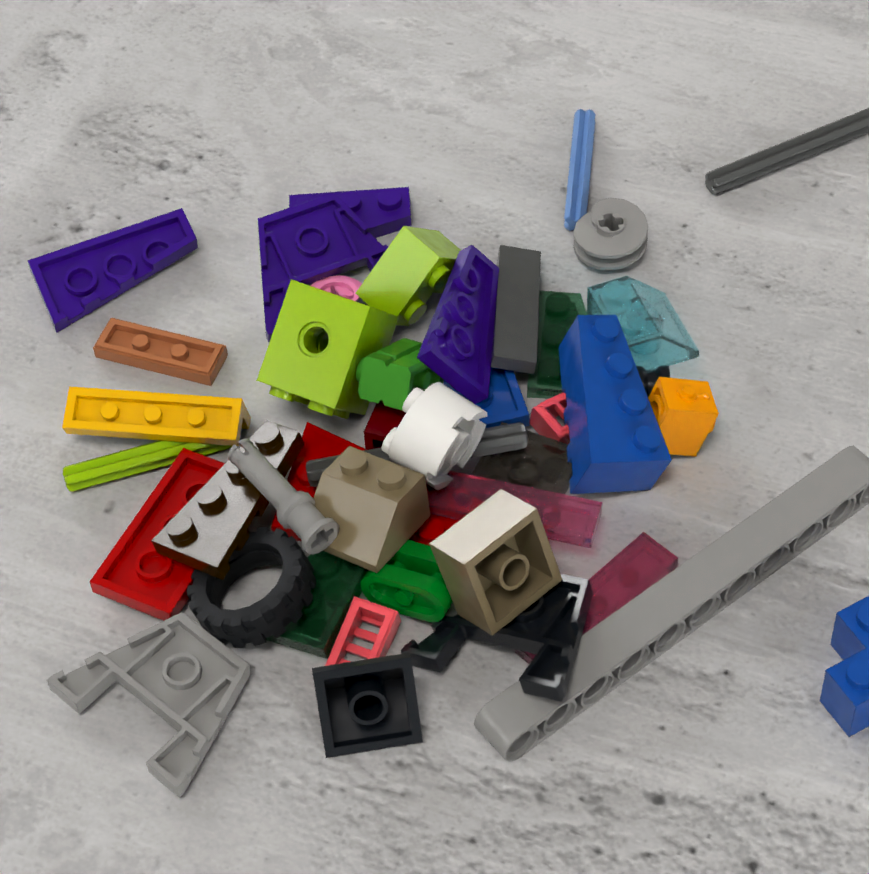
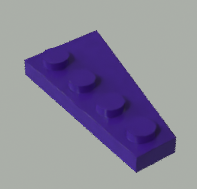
(101, 268)

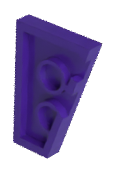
(380, 209)

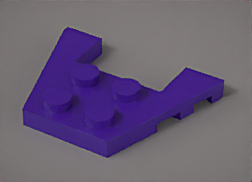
(310, 245)

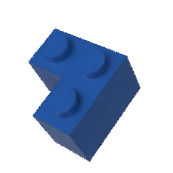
(847, 683)

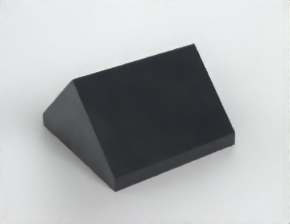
(367, 705)

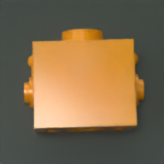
(683, 413)

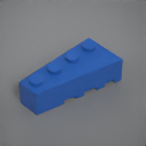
(607, 411)

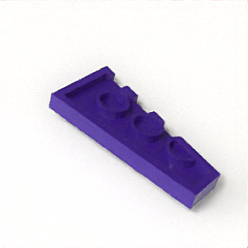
(463, 326)

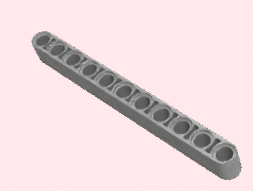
(683, 601)

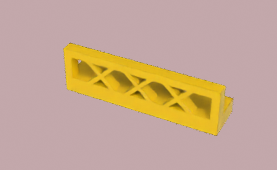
(155, 416)

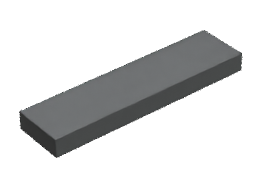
(516, 310)

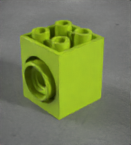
(319, 349)

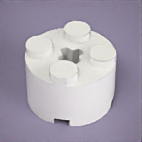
(435, 433)

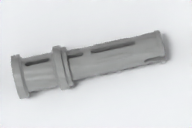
(294, 508)

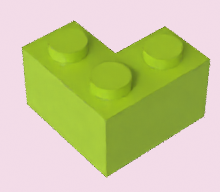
(409, 273)

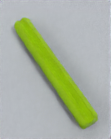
(130, 462)

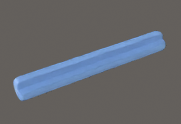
(579, 167)

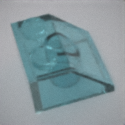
(647, 321)

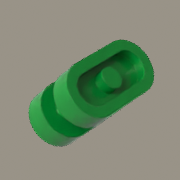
(410, 584)

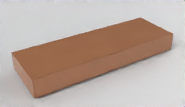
(160, 351)

